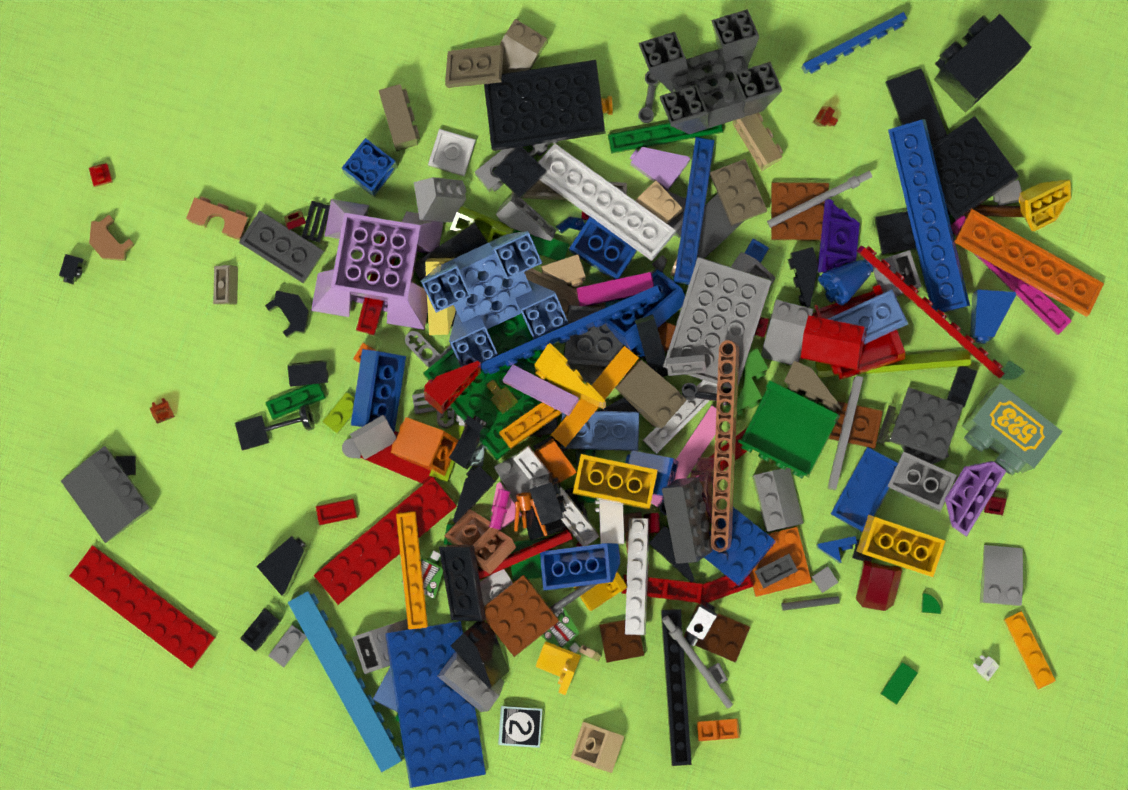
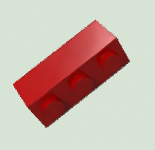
(833, 342)

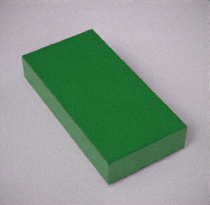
(899, 683)

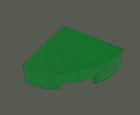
(930, 604)

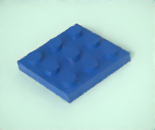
(746, 550)

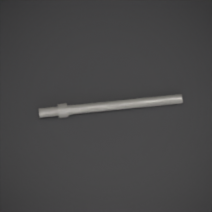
(852, 182)
(676, 634)

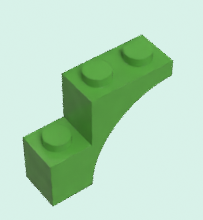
(750, 395)

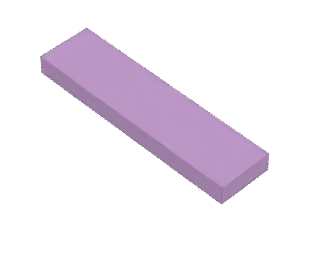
(540, 390)

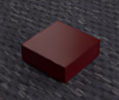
(295, 219)

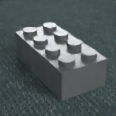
(687, 520)

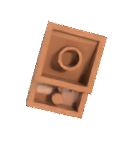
(489, 543)

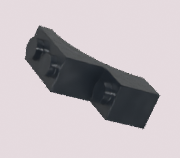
(471, 438)

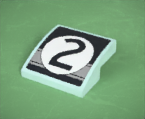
(520, 726)

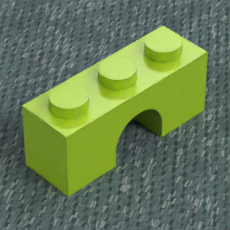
(489, 227)

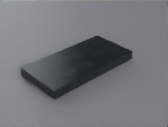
(915, 103)
(462, 582)

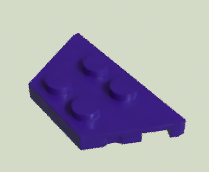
(838, 238)

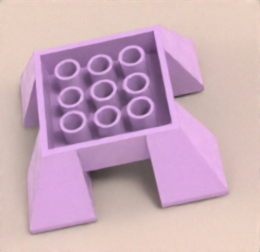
(394, 284)

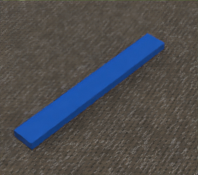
(694, 210)

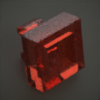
(825, 117)
(161, 411)

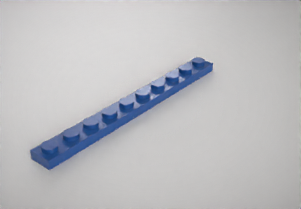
(578, 327)

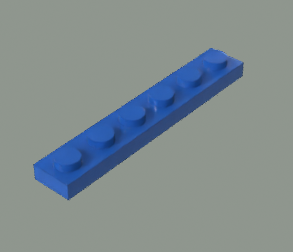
(861, 40)

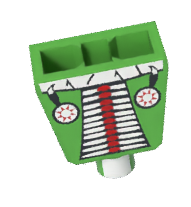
(431, 574)
(563, 632)

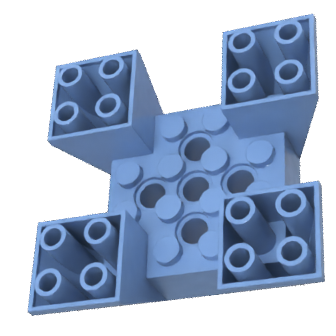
(489, 289)

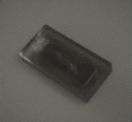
(890, 418)

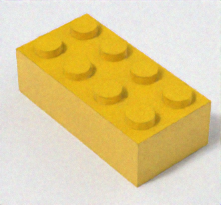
(615, 481)
(900, 545)

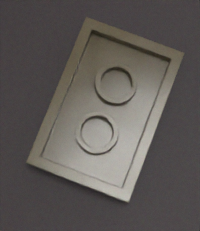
(474, 66)
(738, 192)

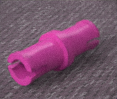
(499, 509)

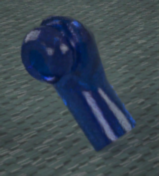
(572, 223)

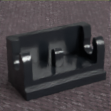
(308, 373)
(260, 629)

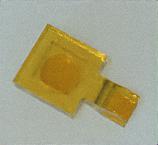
(502, 398)

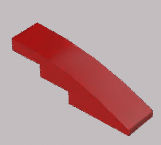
(671, 589)

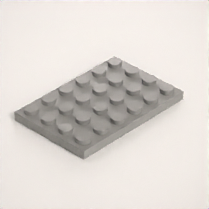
(717, 308)

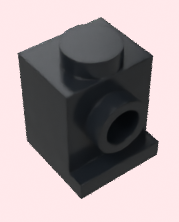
(71, 269)

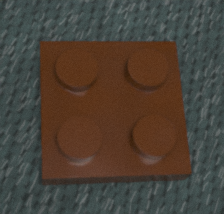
(619, 645)

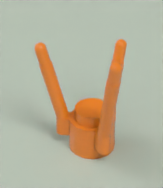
(524, 503)

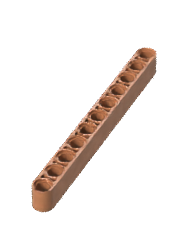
(730, 437)

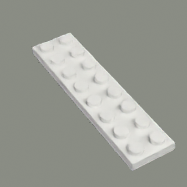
(605, 202)

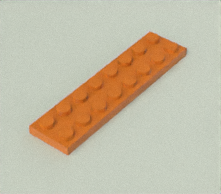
(1029, 262)

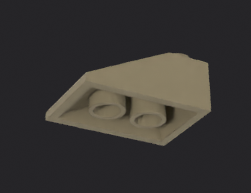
(521, 47)
(650, 394)

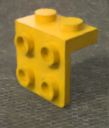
(602, 592)

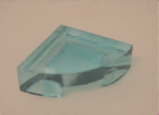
(1012, 371)

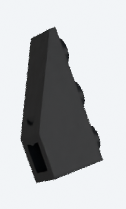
(805, 269)

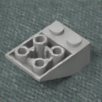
(373, 647)

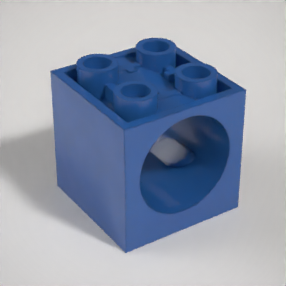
(369, 167)

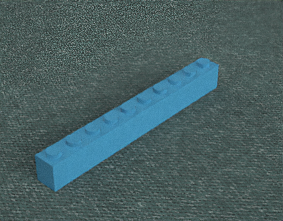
(345, 681)

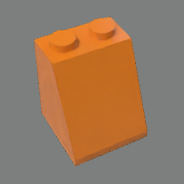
(424, 446)

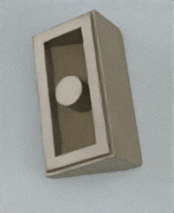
(225, 284)

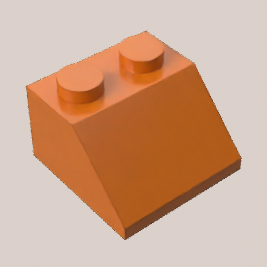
(555, 460)

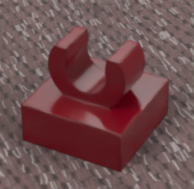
(761, 327)

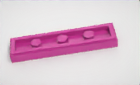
(614, 289)

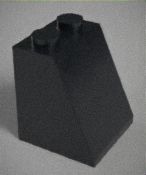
(284, 564)

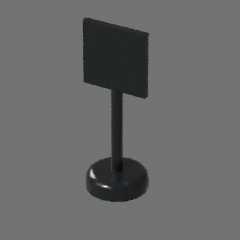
(253, 430)

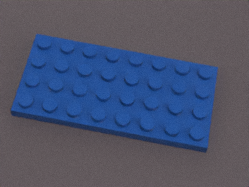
(434, 720)

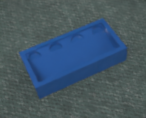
(865, 489)

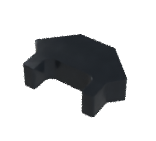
(293, 310)

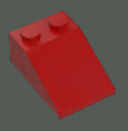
(450, 385)

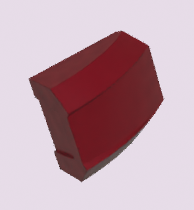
(878, 585)

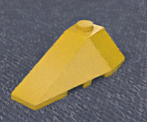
(555, 370)

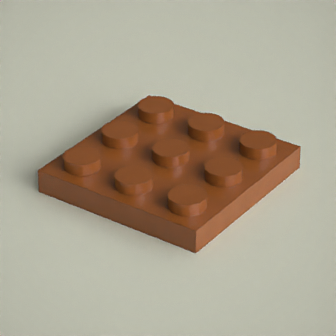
(805, 225)
(519, 615)

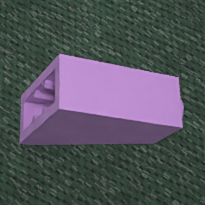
(659, 165)

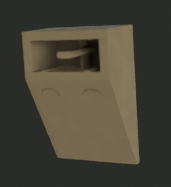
(804, 381)

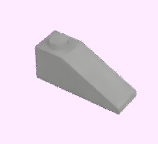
(522, 217)

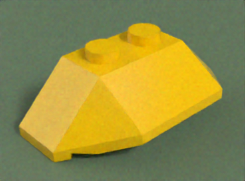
(1044, 202)

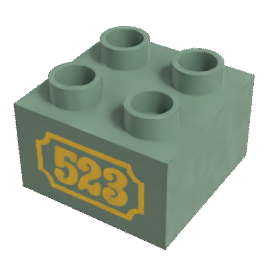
(1010, 430)

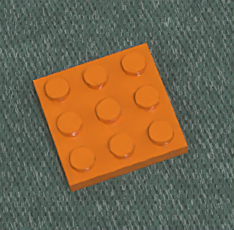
(787, 542)

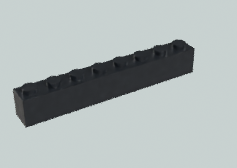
(676, 693)

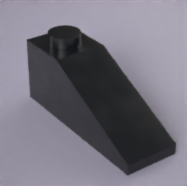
(474, 488)
(663, 545)

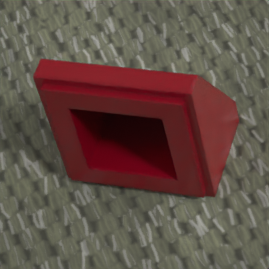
(996, 503)
(654, 522)

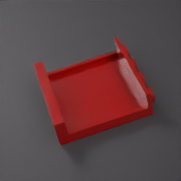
(876, 353)

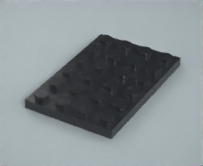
(545, 105)

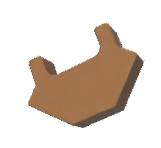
(105, 243)

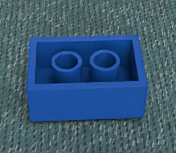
(602, 249)

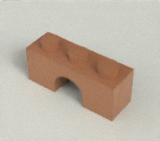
(234, 222)

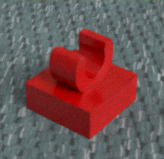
(100, 175)

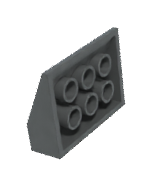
(106, 494)

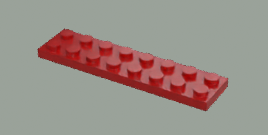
(381, 542)
(142, 607)

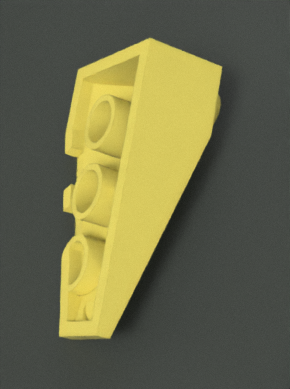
(441, 321)

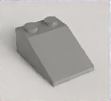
(785, 332)
(922, 481)
(1002, 575)

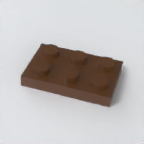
(724, 637)

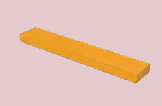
(604, 386)
(411, 570)

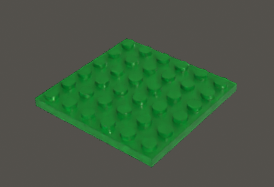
(477, 398)

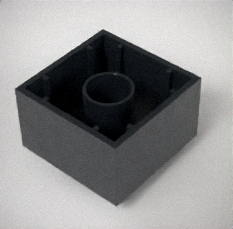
(985, 60)

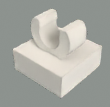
(987, 668)

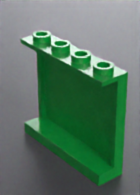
(789, 430)

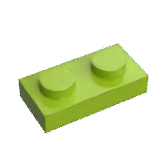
(340, 413)

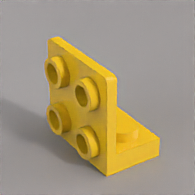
(558, 662)

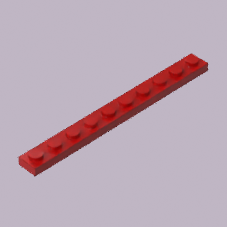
(925, 305)

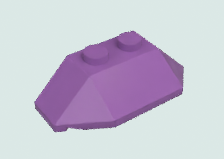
(972, 493)

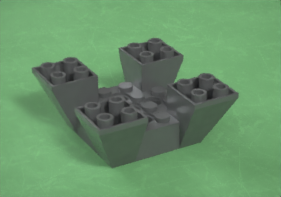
(715, 84)

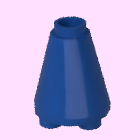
(845, 280)

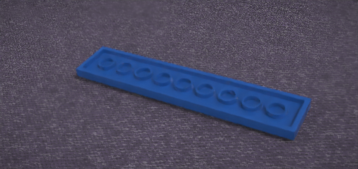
(928, 216)

